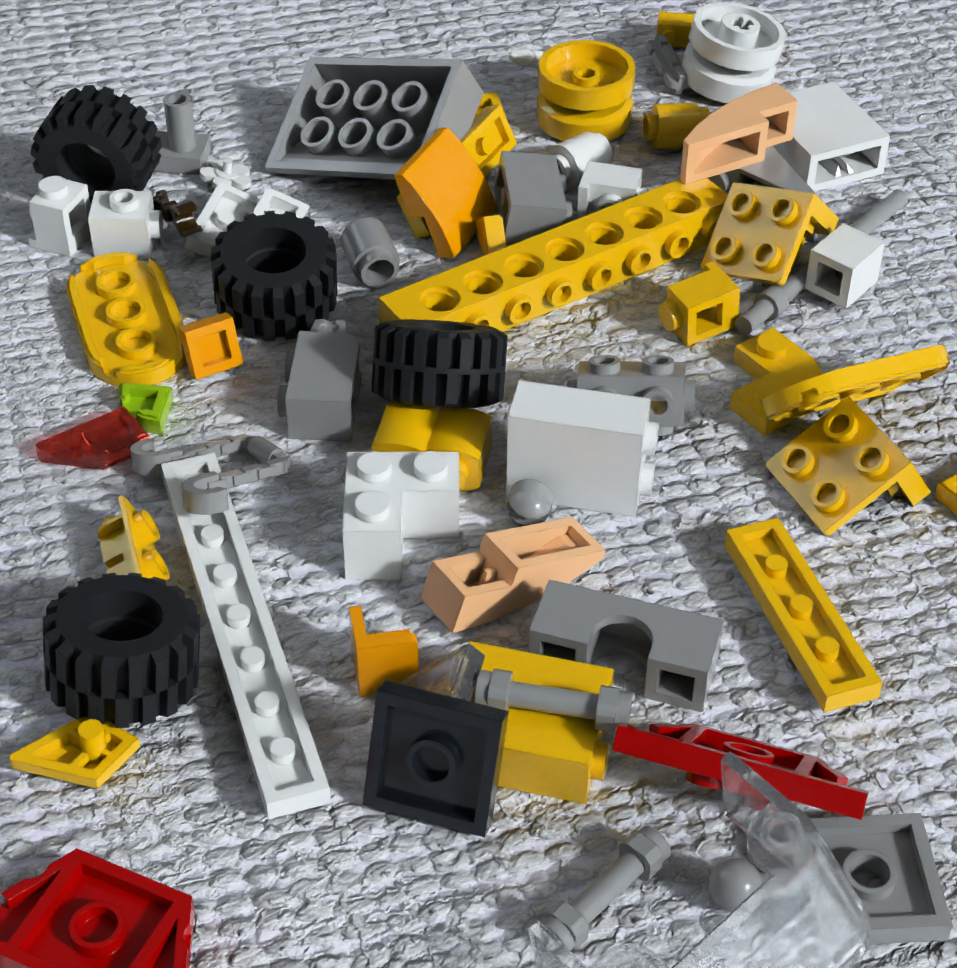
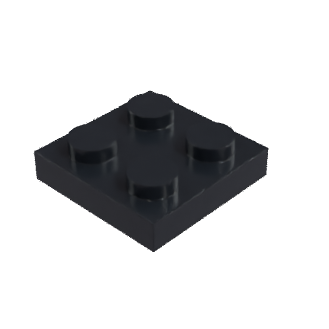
(435, 758)

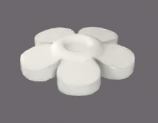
(223, 170)

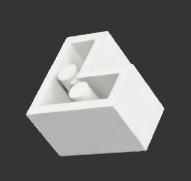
(395, 500)

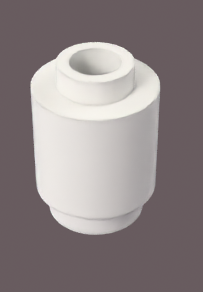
(577, 151)

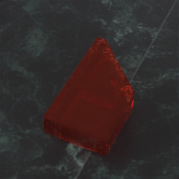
(94, 443)

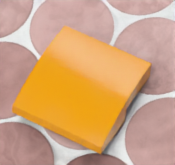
(447, 190)

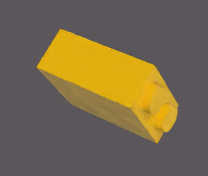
(547, 750)

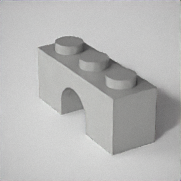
(671, 643)

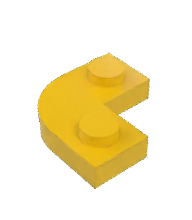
(774, 365)

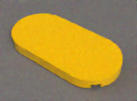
(126, 319)
(857, 381)

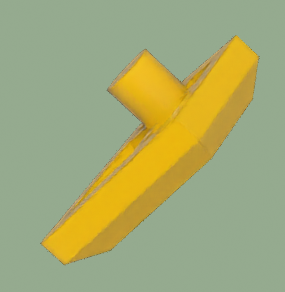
(78, 752)

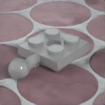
(890, 845)

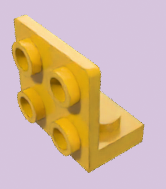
(764, 230)
(843, 467)

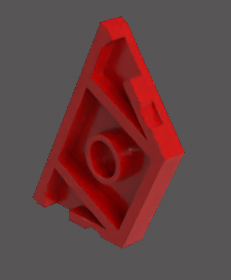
(701, 748)
(94, 917)

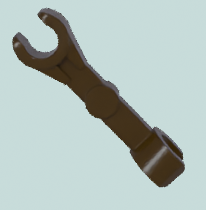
(180, 215)

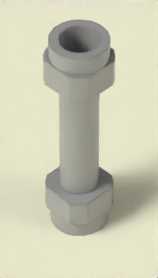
(606, 708)
(639, 857)

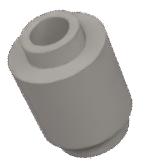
(370, 252)

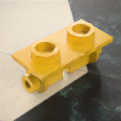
(129, 543)

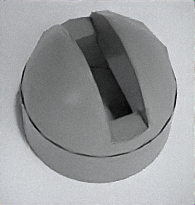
(529, 502)

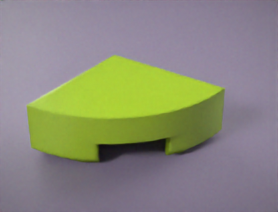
(147, 404)

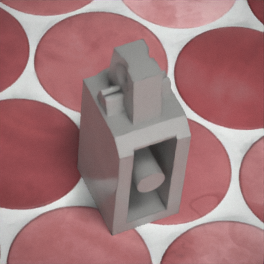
(321, 383)

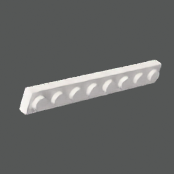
(248, 651)

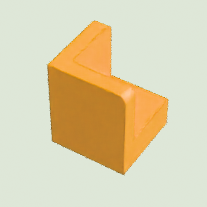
(380, 655)

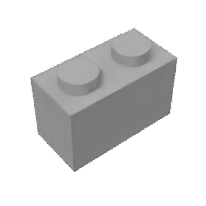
(530, 195)

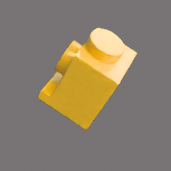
(701, 305)

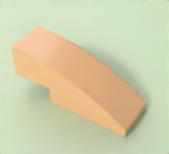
(738, 133)
(508, 572)

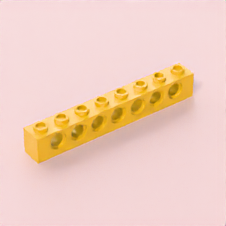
(566, 260)

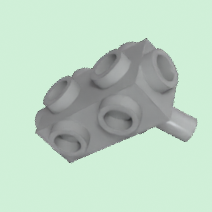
(642, 379)

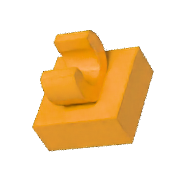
(210, 345)

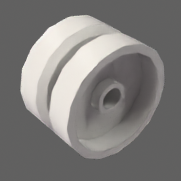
(732, 50)

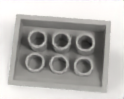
(371, 114)

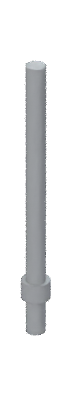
(776, 299)

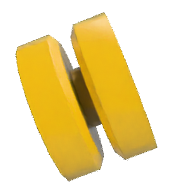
(585, 89)

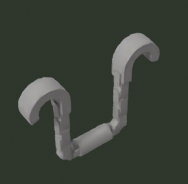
(208, 491)

